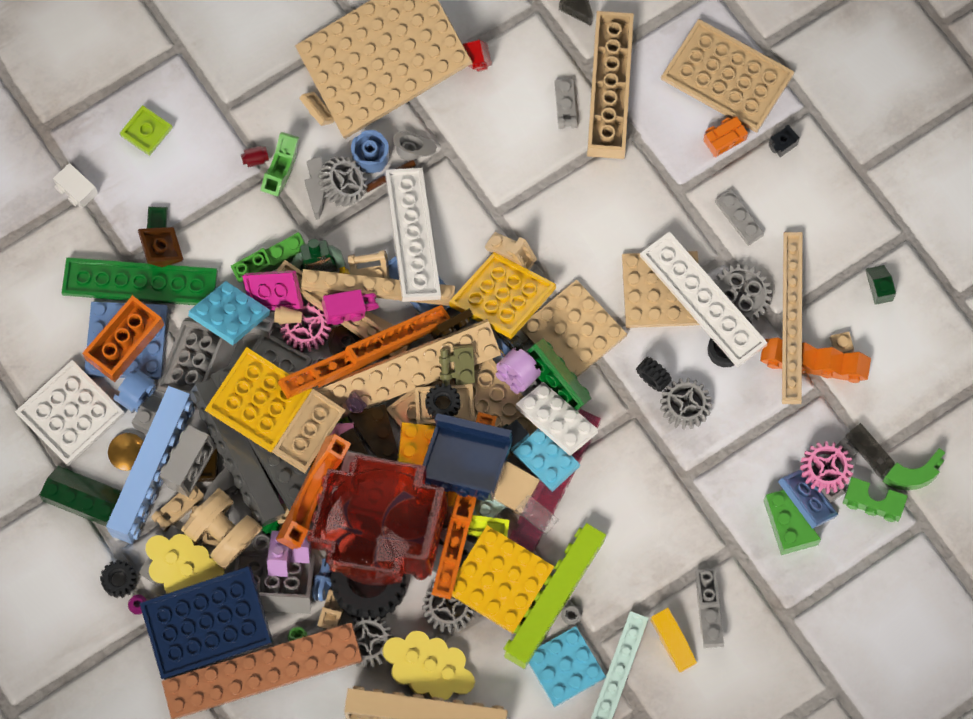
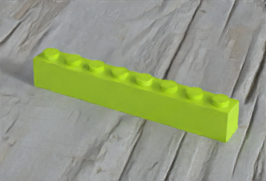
(555, 595)

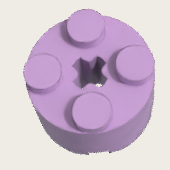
(517, 370)

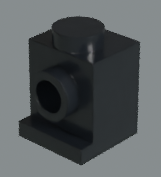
(780, 147)

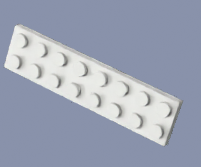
(412, 234)
(703, 299)

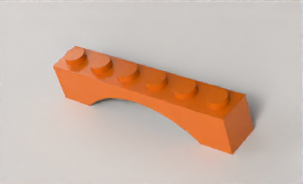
(300, 515)

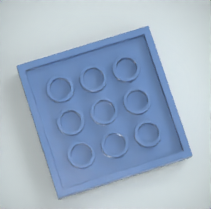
(149, 360)

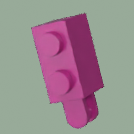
(347, 306)

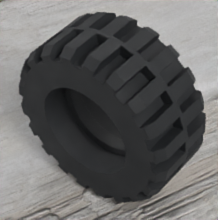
(360, 606)

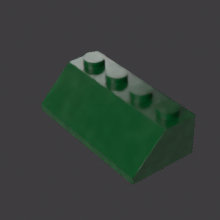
(80, 495)

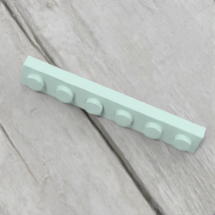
(620, 666)

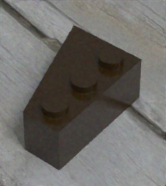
(376, 431)

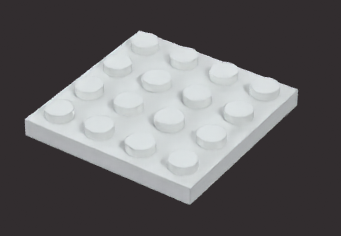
(70, 412)

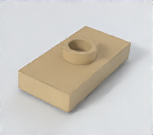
(317, 108)

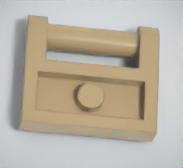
(377, 271)

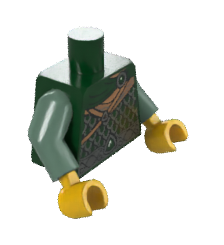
(320, 257)

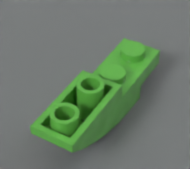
(269, 259)

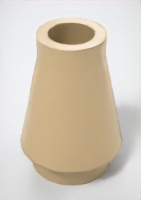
(286, 315)

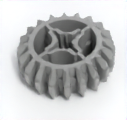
(349, 181)
(678, 400)
(441, 610)
(376, 639)

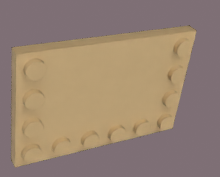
(727, 75)

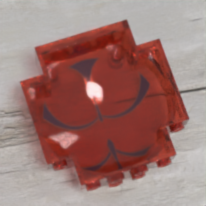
(378, 521)

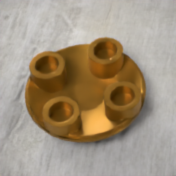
(124, 450)

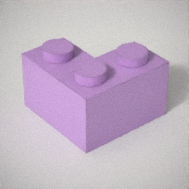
(280, 556)

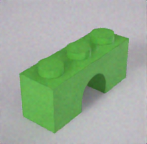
(858, 498)

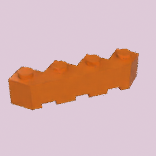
(821, 362)

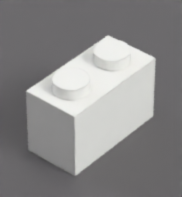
(75, 186)

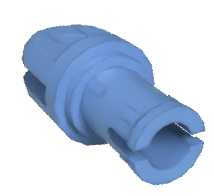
(322, 582)

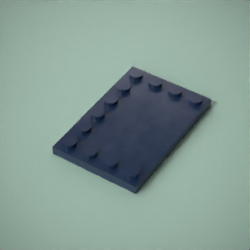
(206, 622)

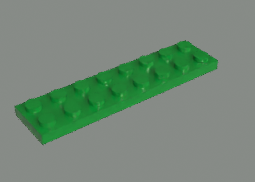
(142, 280)

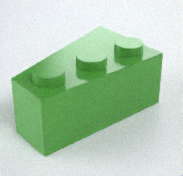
(788, 524)

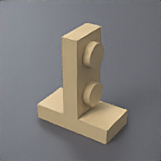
(516, 251)

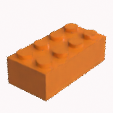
(123, 338)

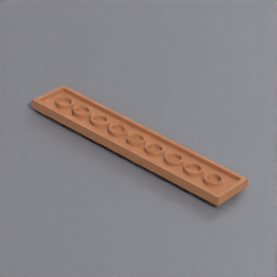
(262, 671)

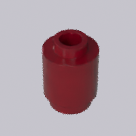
(255, 156)

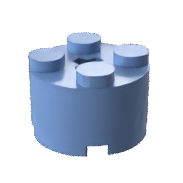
(370, 141)
(135, 390)

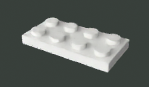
(556, 418)

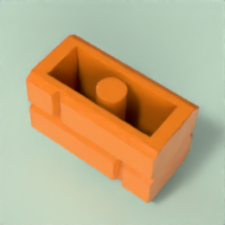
(725, 136)

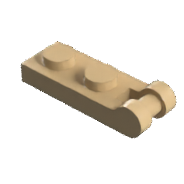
(177, 508)

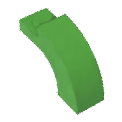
(281, 165)
(913, 479)

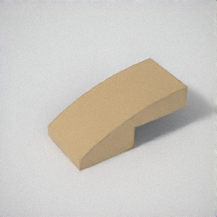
(331, 613)

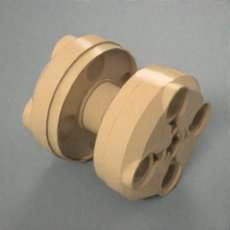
(232, 538)

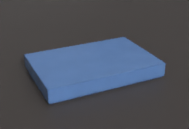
(809, 501)

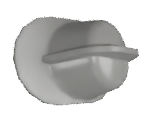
(412, 146)

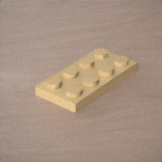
(308, 431)

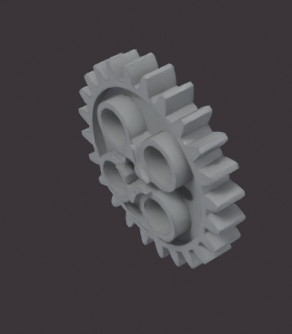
(756, 301)

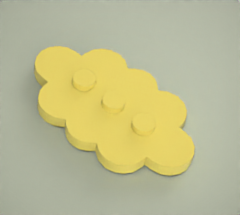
(179, 562)
(428, 665)

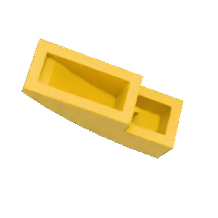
(673, 640)

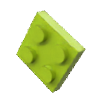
(146, 130)

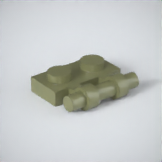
(463, 365)

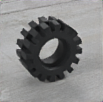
(653, 374)
(442, 391)
(121, 590)

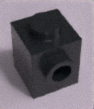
(519, 434)

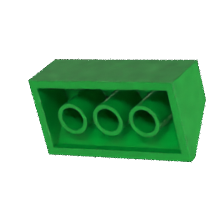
(557, 375)

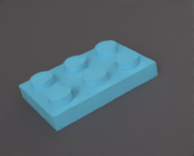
(546, 459)

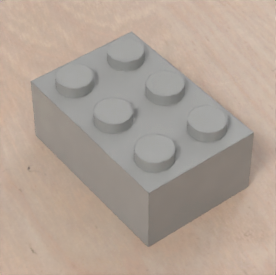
(187, 461)

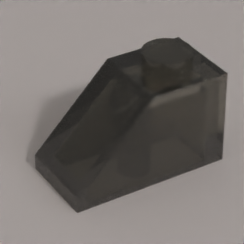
(578, 9)

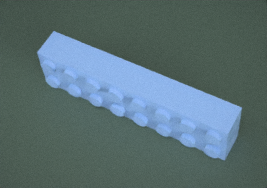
(145, 474)

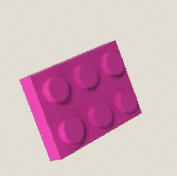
(274, 289)

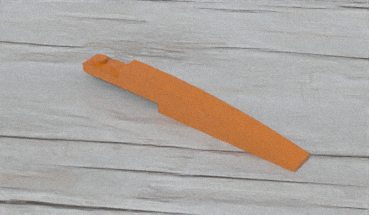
(363, 352)
(456, 535)

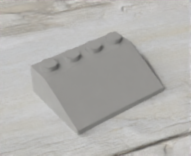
(194, 357)
(280, 593)

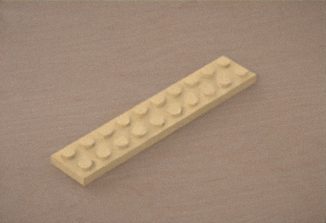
(410, 369)

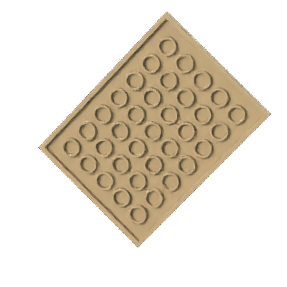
(381, 59)

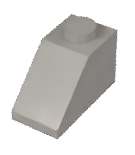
(146, 414)

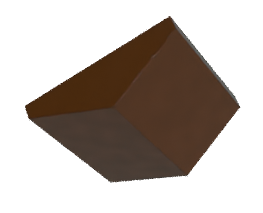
(160, 246)

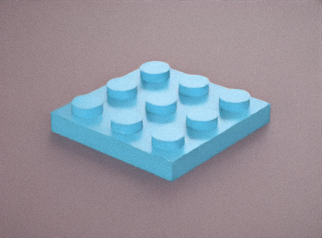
(229, 313)
(565, 667)

